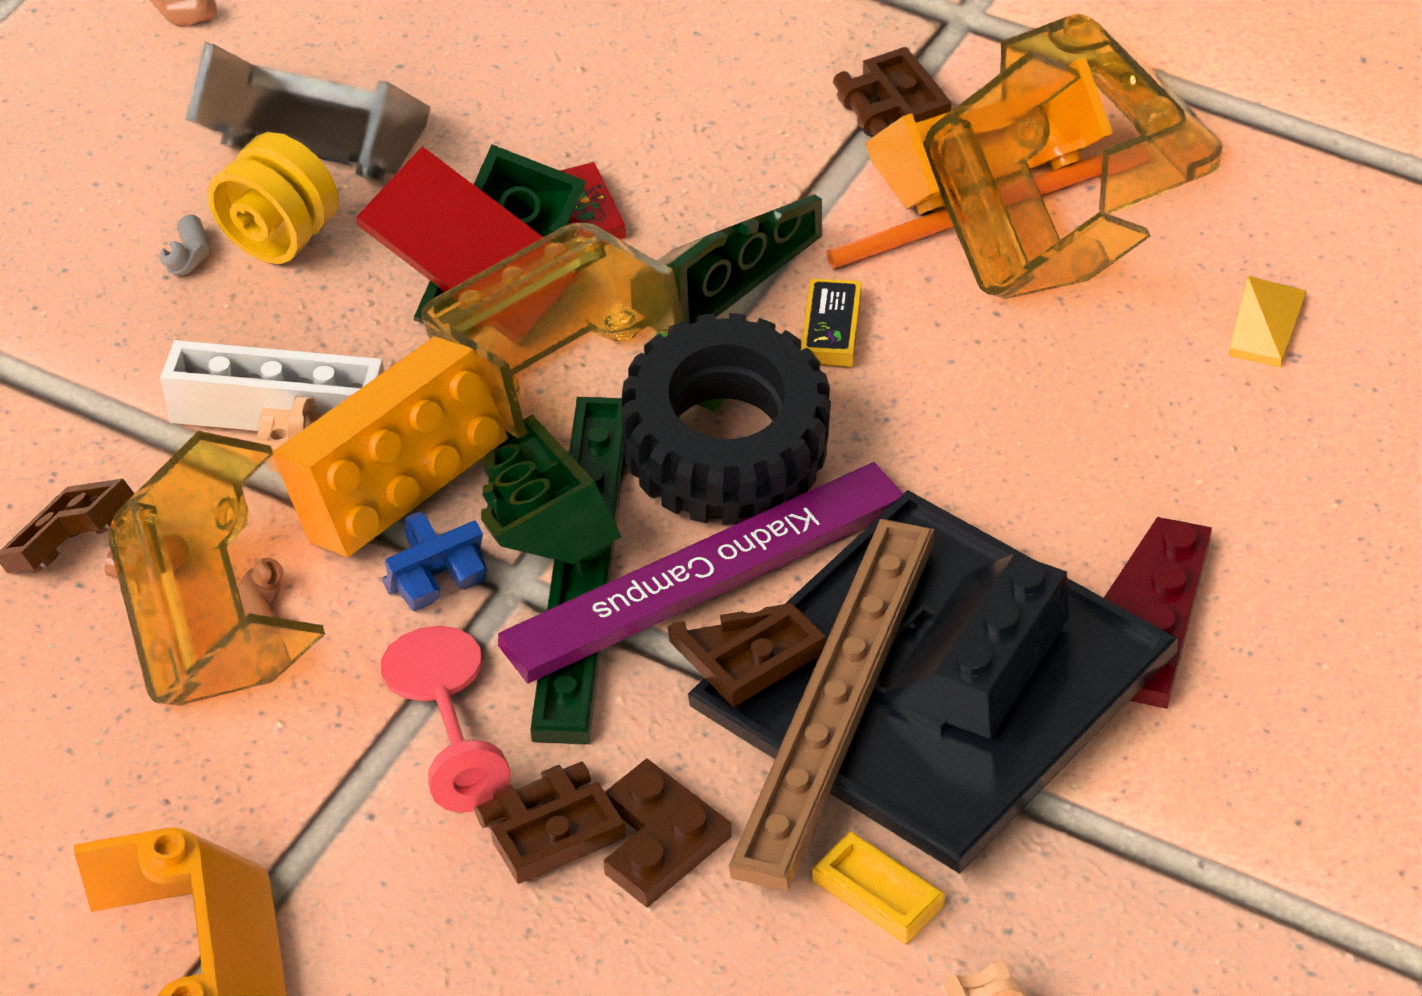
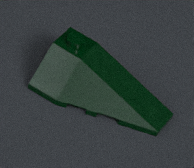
(527, 189)
(735, 260)
(544, 499)

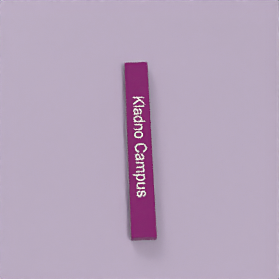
(697, 573)

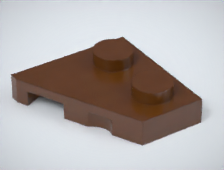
(749, 649)

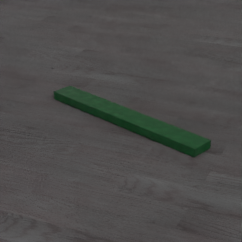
(567, 696)

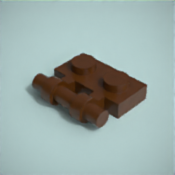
(901, 86)
(555, 832)

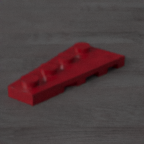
(1162, 589)

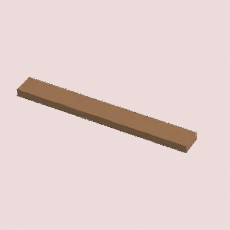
(831, 707)

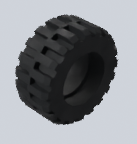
(725, 362)

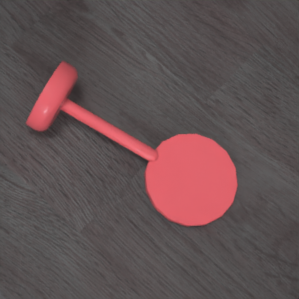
(434, 666)

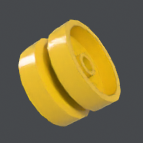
(273, 198)

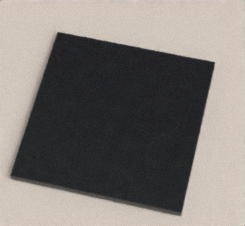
(930, 778)

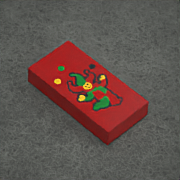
(596, 202)

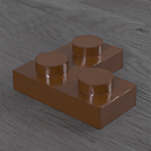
(72, 512)
(672, 833)

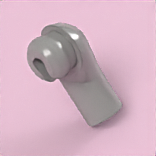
(191, 252)

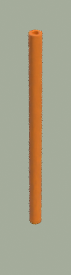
(941, 221)

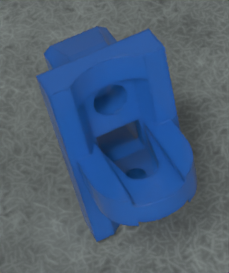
(414, 568)

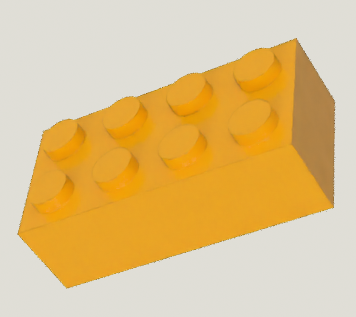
(390, 446)

